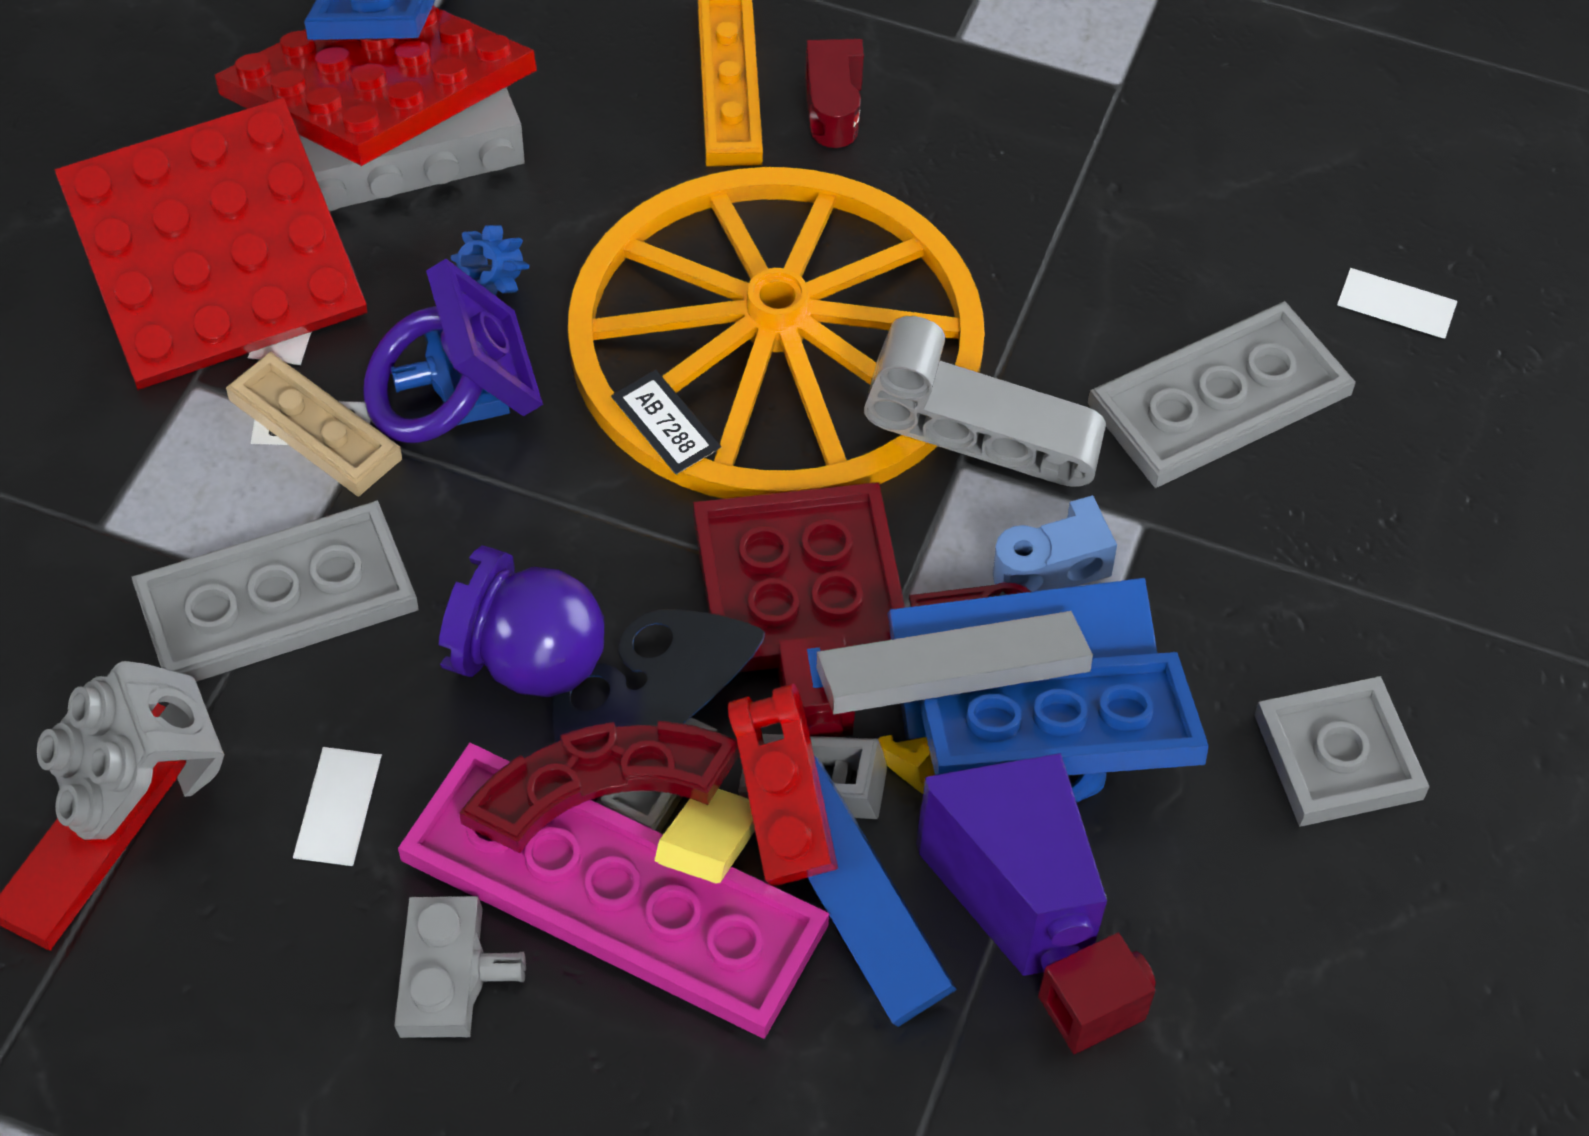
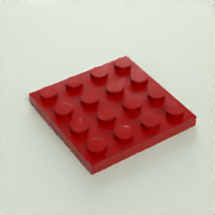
(378, 92)
(211, 242)

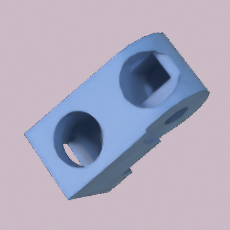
(1059, 552)

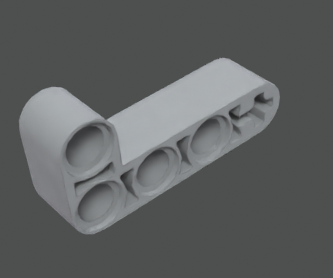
(979, 413)

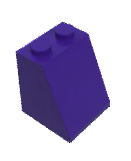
(1015, 857)

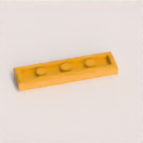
(729, 83)

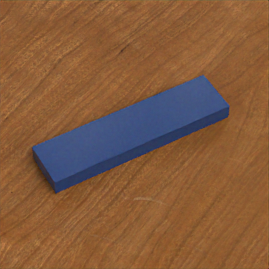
(876, 918)

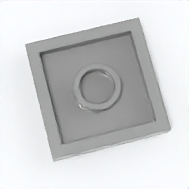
(1340, 751)

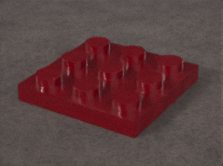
(800, 565)

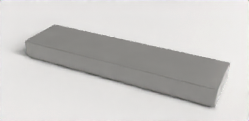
(953, 662)

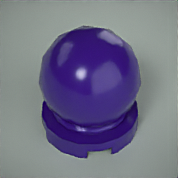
(528, 627)

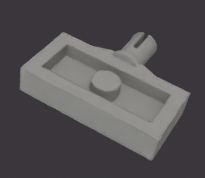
(446, 967)

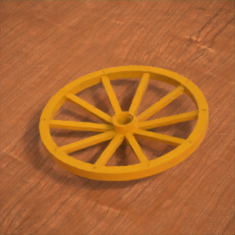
(772, 312)

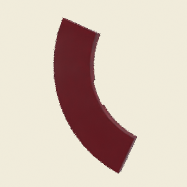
(596, 764)

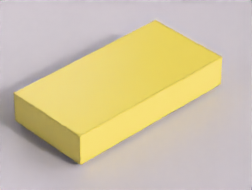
(707, 837)

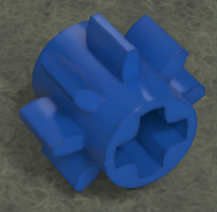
(505, 256)

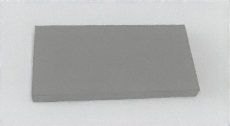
(1220, 393)
(275, 593)

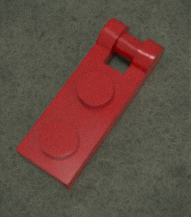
(783, 787)

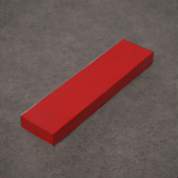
(68, 869)

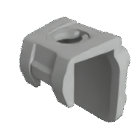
(112, 742)

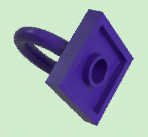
(479, 340)

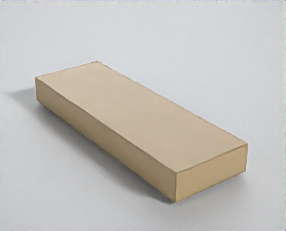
(314, 423)

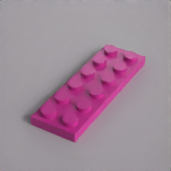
(599, 889)

